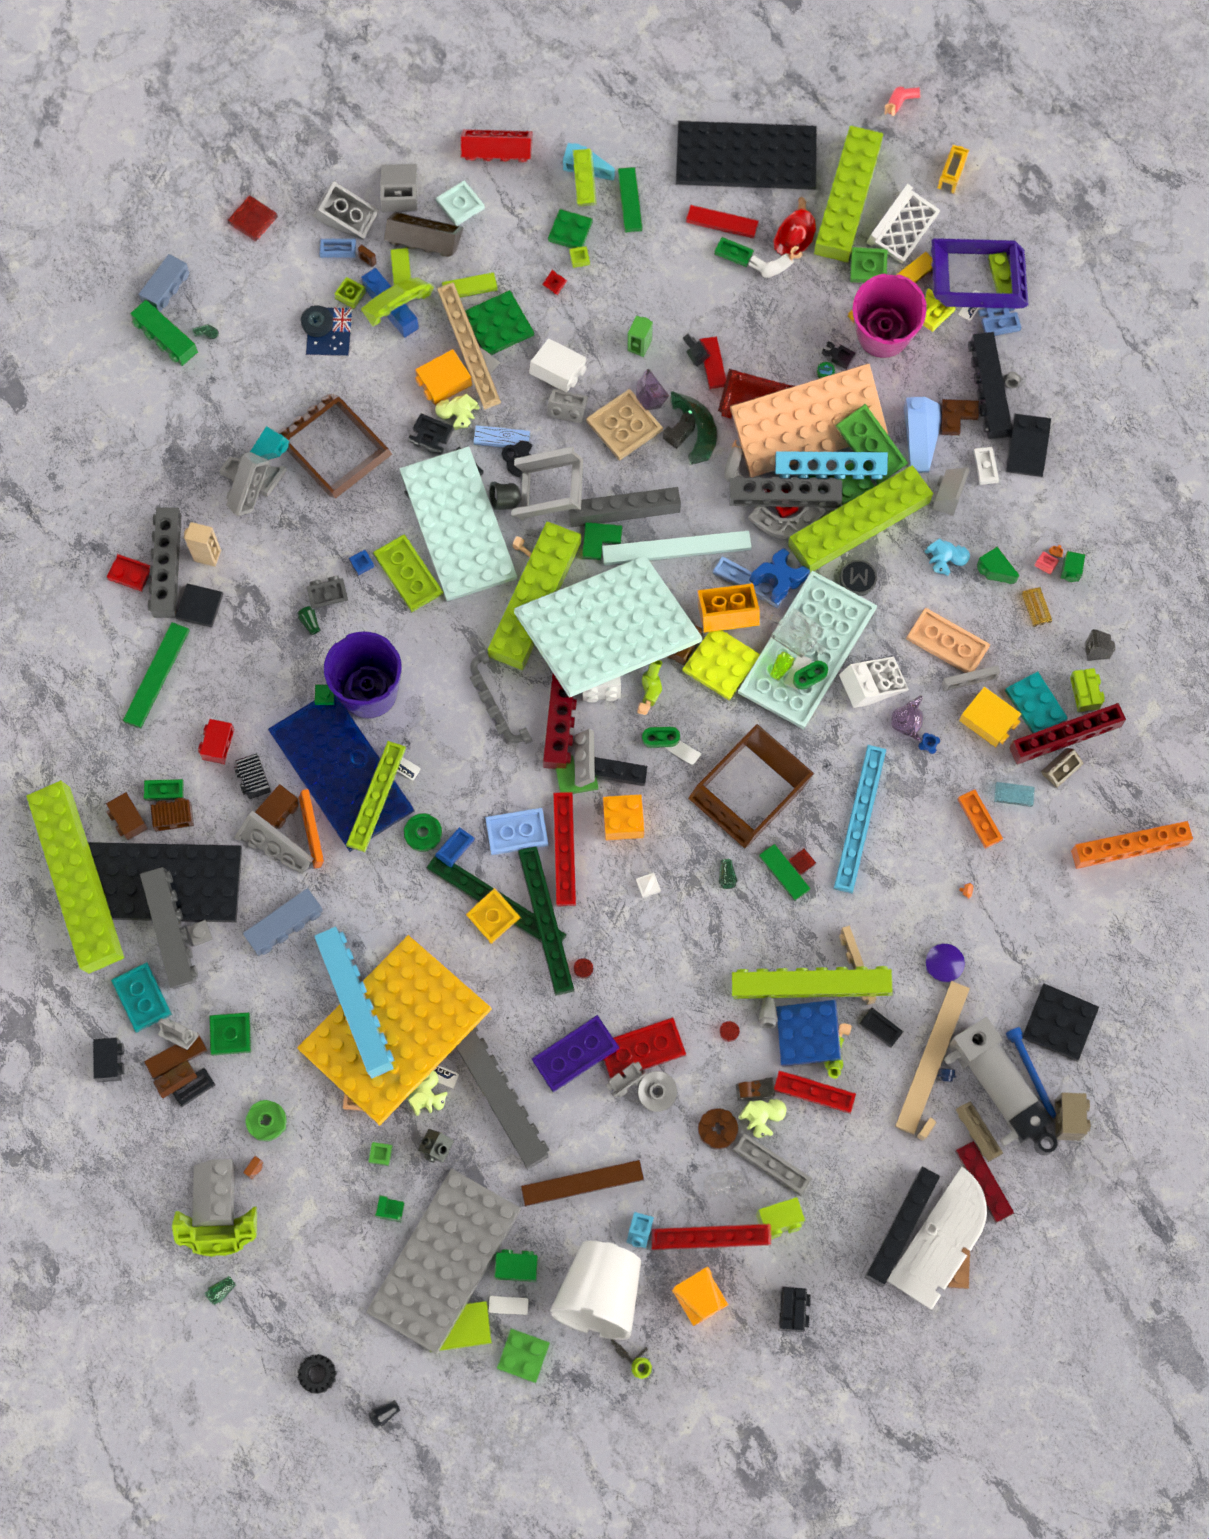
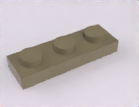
(979, 1131)

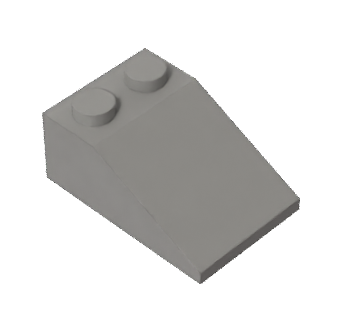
(345, 211)

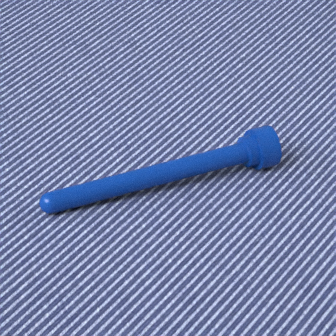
(1015, 1036)

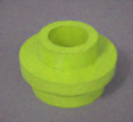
(647, 1367)

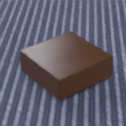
(367, 256)

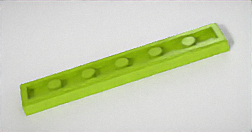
(376, 796)

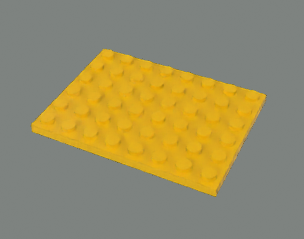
(422, 1016)

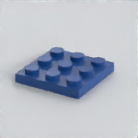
(808, 1033)

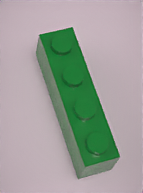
(164, 333)

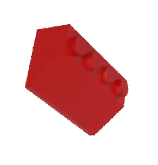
(496, 144)

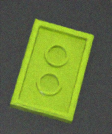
(470, 1328)

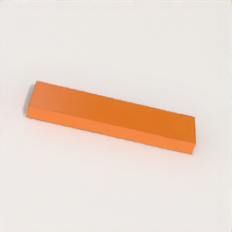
(311, 828)

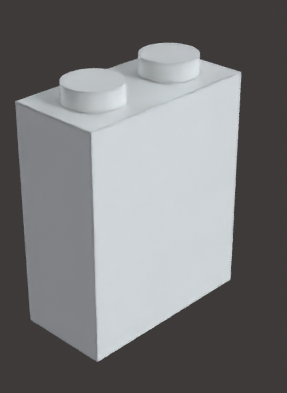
(557, 365)

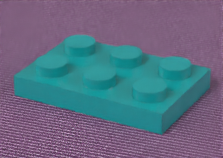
(1036, 703)

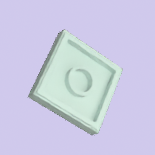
(460, 203)

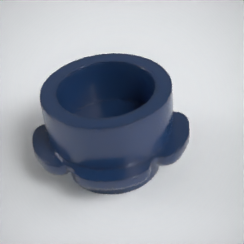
(947, 1074)

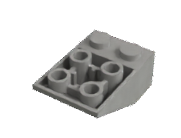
(398, 187)

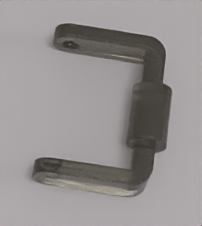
(624, 1354)

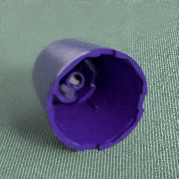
(364, 662)

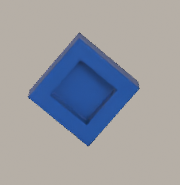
(361, 562)

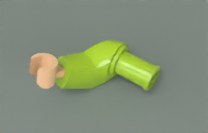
(651, 686)
(834, 1067)

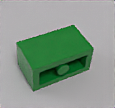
(516, 1266)

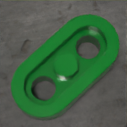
(809, 675)
(661, 735)

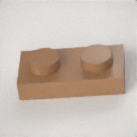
(961, 1277)

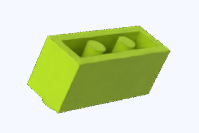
(584, 177)

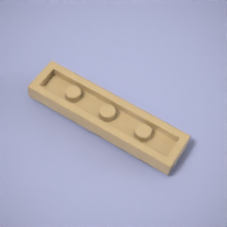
(853, 955)

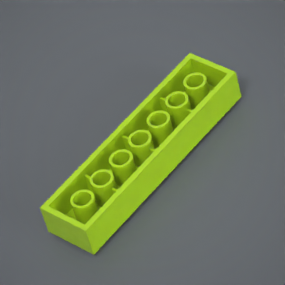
(848, 194)
(860, 519)
(541, 577)

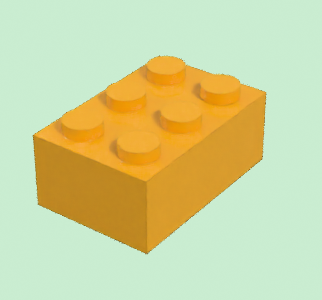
(728, 607)

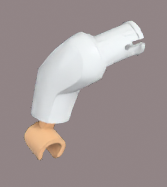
(774, 267)

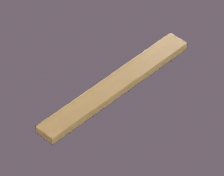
(469, 346)
(932, 1057)

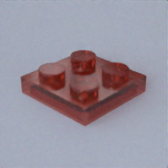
(252, 218)

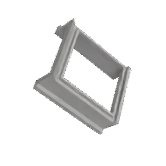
(547, 461)

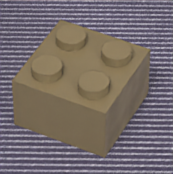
(1071, 1116)

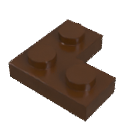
(954, 411)

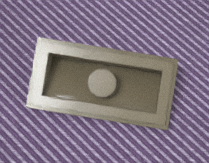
(1062, 767)

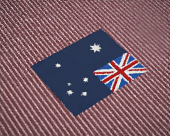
(337, 340)

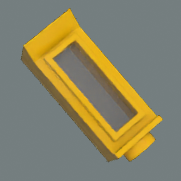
(953, 167)

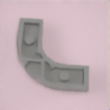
(784, 527)

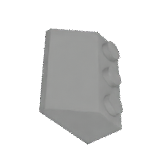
(246, 483)
(213, 1193)

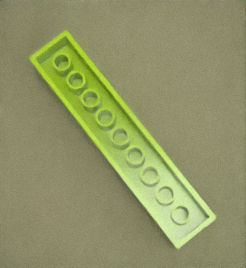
(75, 877)

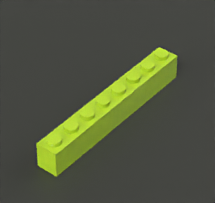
(812, 984)

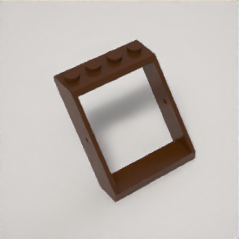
(355, 474)
(774, 756)

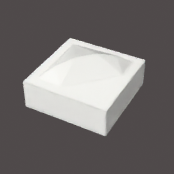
(648, 885)

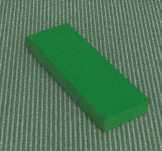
(784, 872)

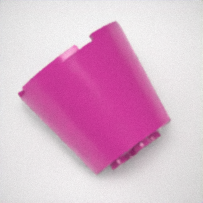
(890, 304)

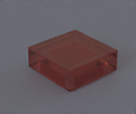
(802, 862)

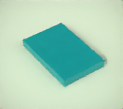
(141, 997)

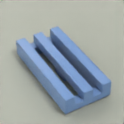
(337, 250)

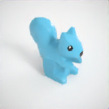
(945, 551)

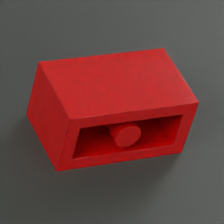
(216, 741)

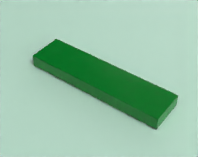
(630, 199)

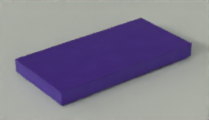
(575, 1053)

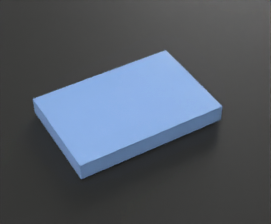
(516, 831)

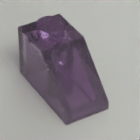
(650, 391)

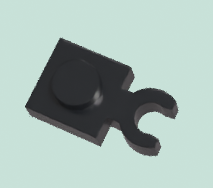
(840, 356)

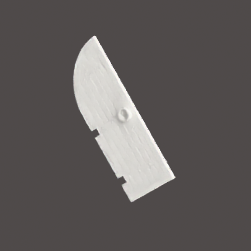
(938, 1245)

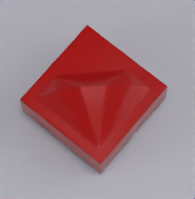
(554, 282)

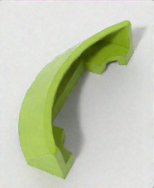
(395, 297)
(215, 1239)

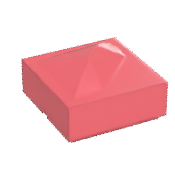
(1046, 562)

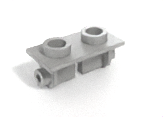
(176, 1033)
(620, 1085)

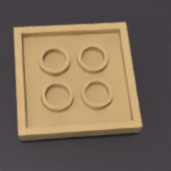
(624, 424)

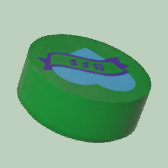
(825, 369)

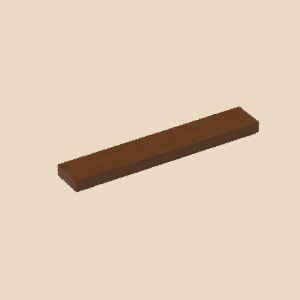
(582, 1183)

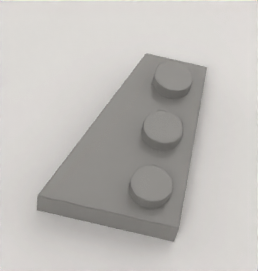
(270, 480)

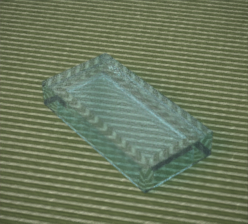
(1014, 794)

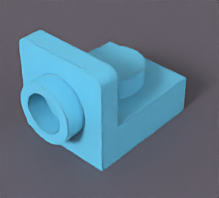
(639, 1230)

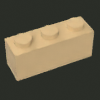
(202, 544)

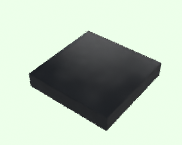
(199, 605)

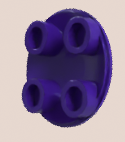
(945, 962)

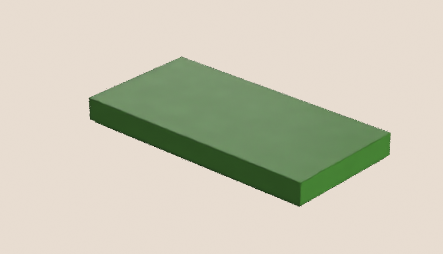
(866, 434)

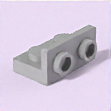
(567, 406)

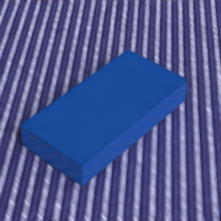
(455, 847)

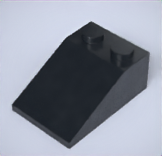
(1028, 445)

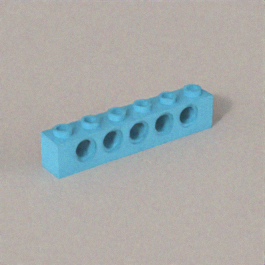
(878, 461)

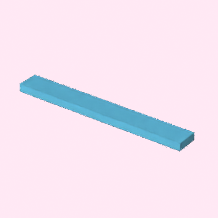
(860, 819)

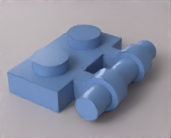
(1000, 324)

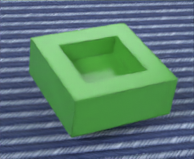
(380, 1154)

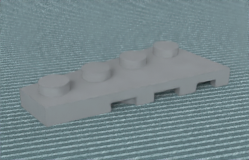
(275, 844)

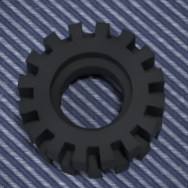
(305, 1367)

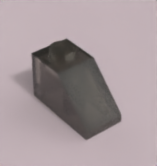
(1099, 645)

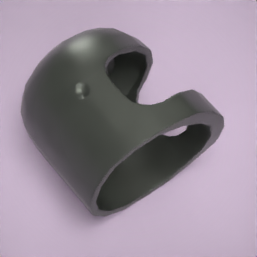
(507, 496)

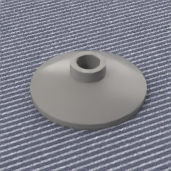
(665, 1096)

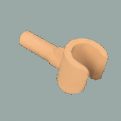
(518, 545)

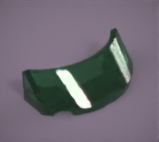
(705, 424)

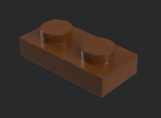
(175, 1079)

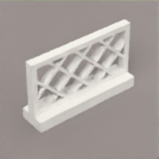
(890, 217)

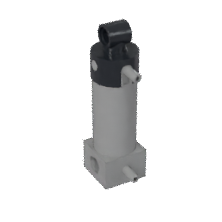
(1003, 1084)

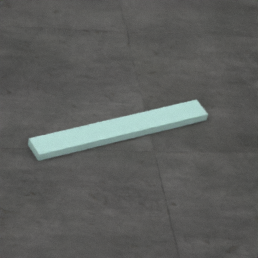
(677, 547)

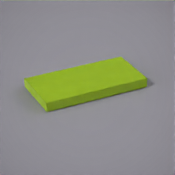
(408, 573)

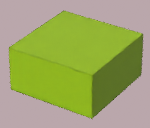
(350, 292)

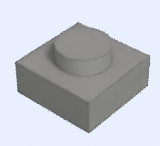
(199, 933)

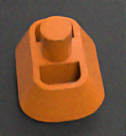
(1056, 551)
(967, 890)

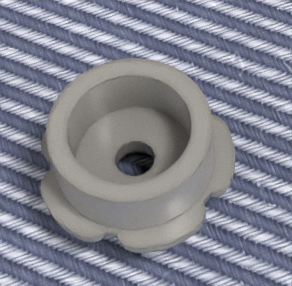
(1012, 379)

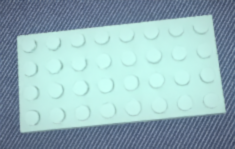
(458, 523)
(843, 620)

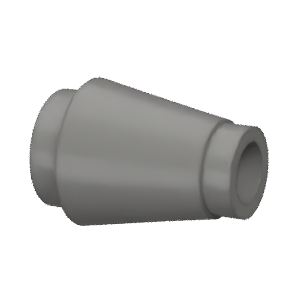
(768, 1013)

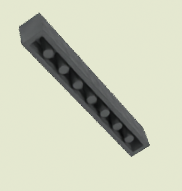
(502, 1099)

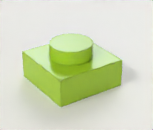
(579, 257)

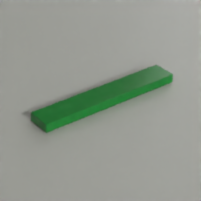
(156, 675)

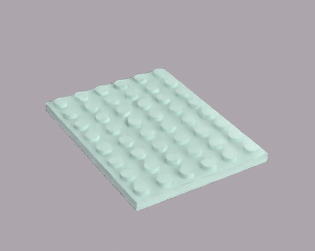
(607, 625)

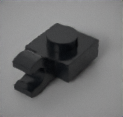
(698, 352)

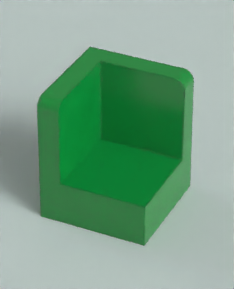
(389, 1209)

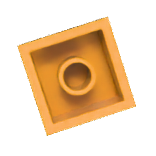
(623, 817)

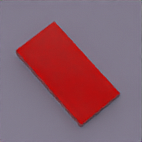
(646, 1045)

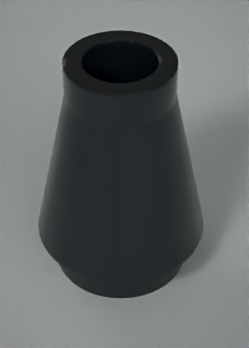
(382, 1414)

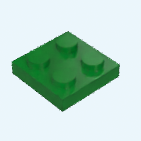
(570, 229)

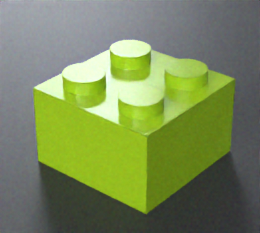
(782, 1217)

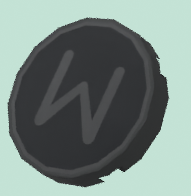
(858, 577)

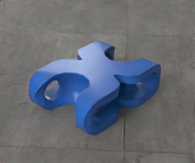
(779, 575)

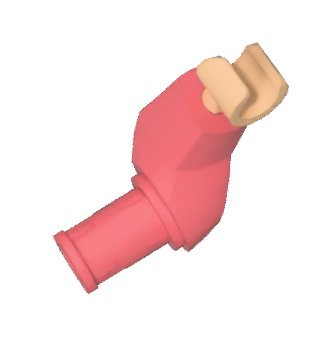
(898, 97)

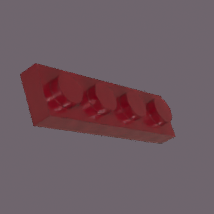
(976, 1166)

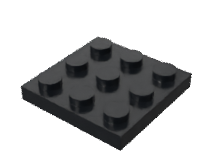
(1060, 1022)

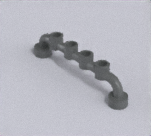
(493, 709)

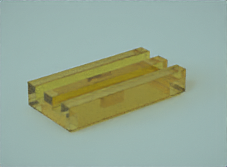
(1041, 621)

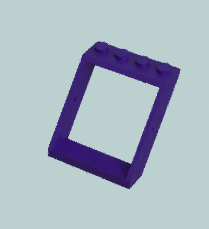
(942, 247)

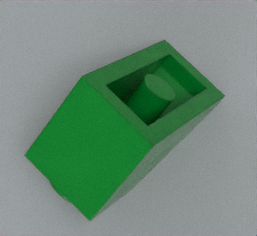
(997, 567)

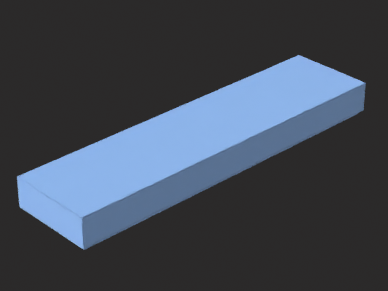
(738, 576)

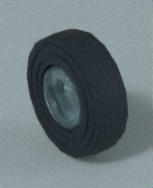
(320, 328)

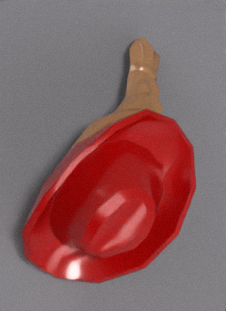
(795, 230)

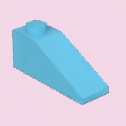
(601, 167)

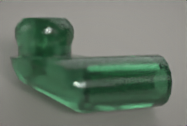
(207, 330)

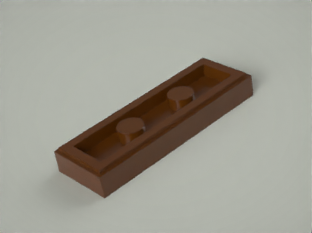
(173, 1057)

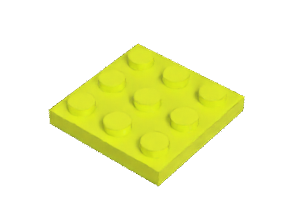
(721, 663)

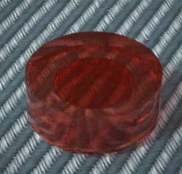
(583, 968)
(729, 1031)

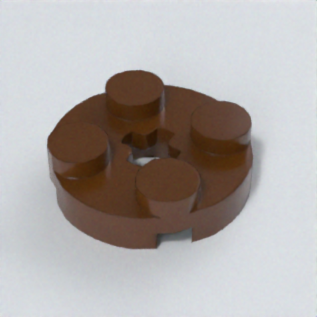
(710, 1137)

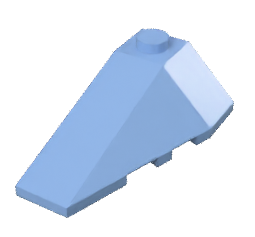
(922, 430)

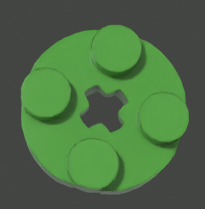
(275, 1127)

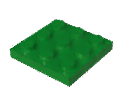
(499, 323)

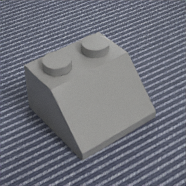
(950, 490)

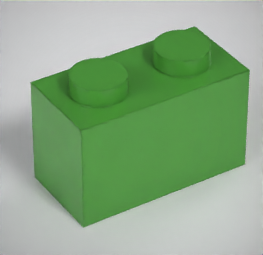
(640, 335)

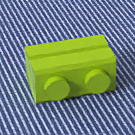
(1086, 690)

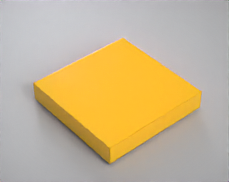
(493, 916)

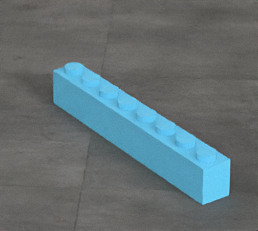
(354, 1003)

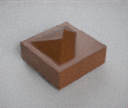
(253, 1167)

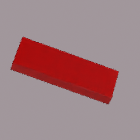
(714, 365)

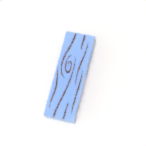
(499, 436)

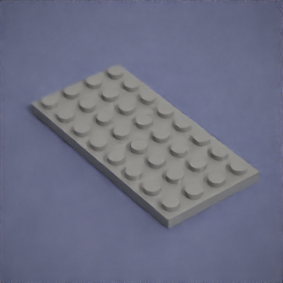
(443, 1261)

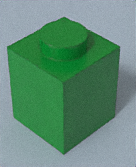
(1072, 566)

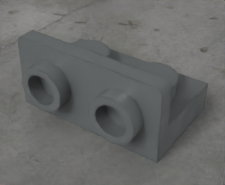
(327, 592)

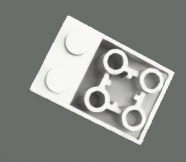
(873, 681)

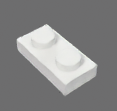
(986, 465)

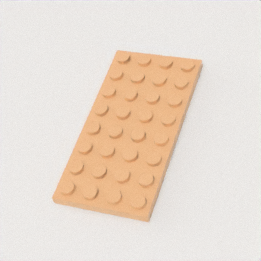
(803, 417)

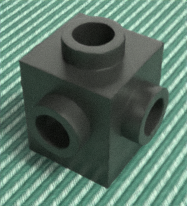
(435, 1146)

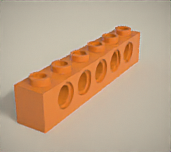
(1132, 844)

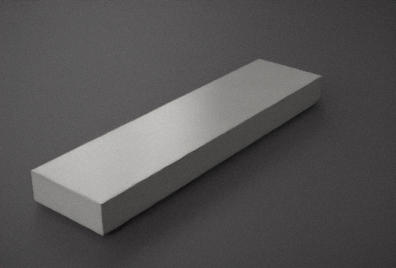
(772, 1164)

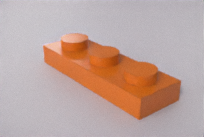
(980, 818)

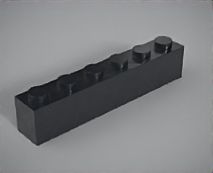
(990, 385)
(902, 1226)

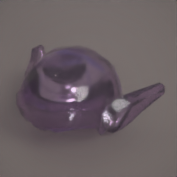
(908, 718)

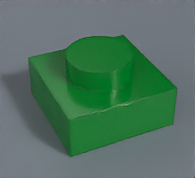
(323, 695)

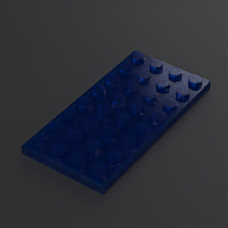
(336, 765)

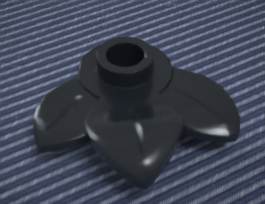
(521, 449)

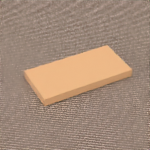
(948, 641)

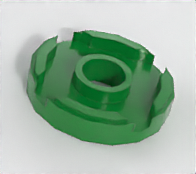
(427, 842)

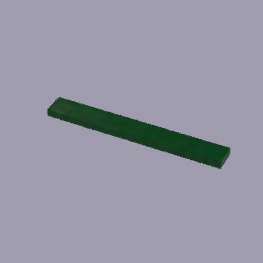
(479, 889)
(546, 921)

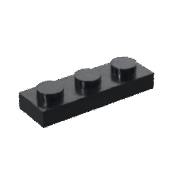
(620, 771)

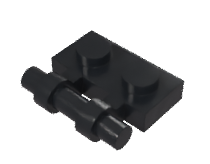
(433, 429)

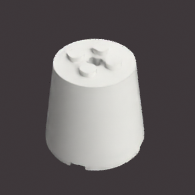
(600, 1291)

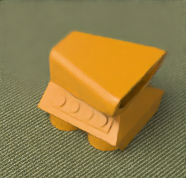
(700, 1296)

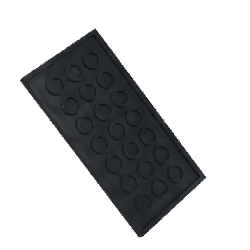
(746, 155)
(202, 876)

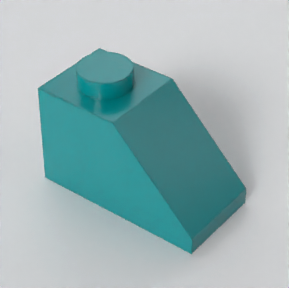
(270, 444)

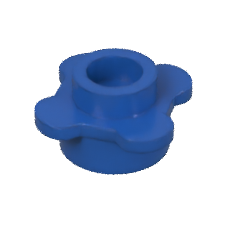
(929, 738)

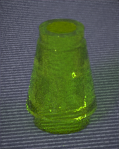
(782, 664)

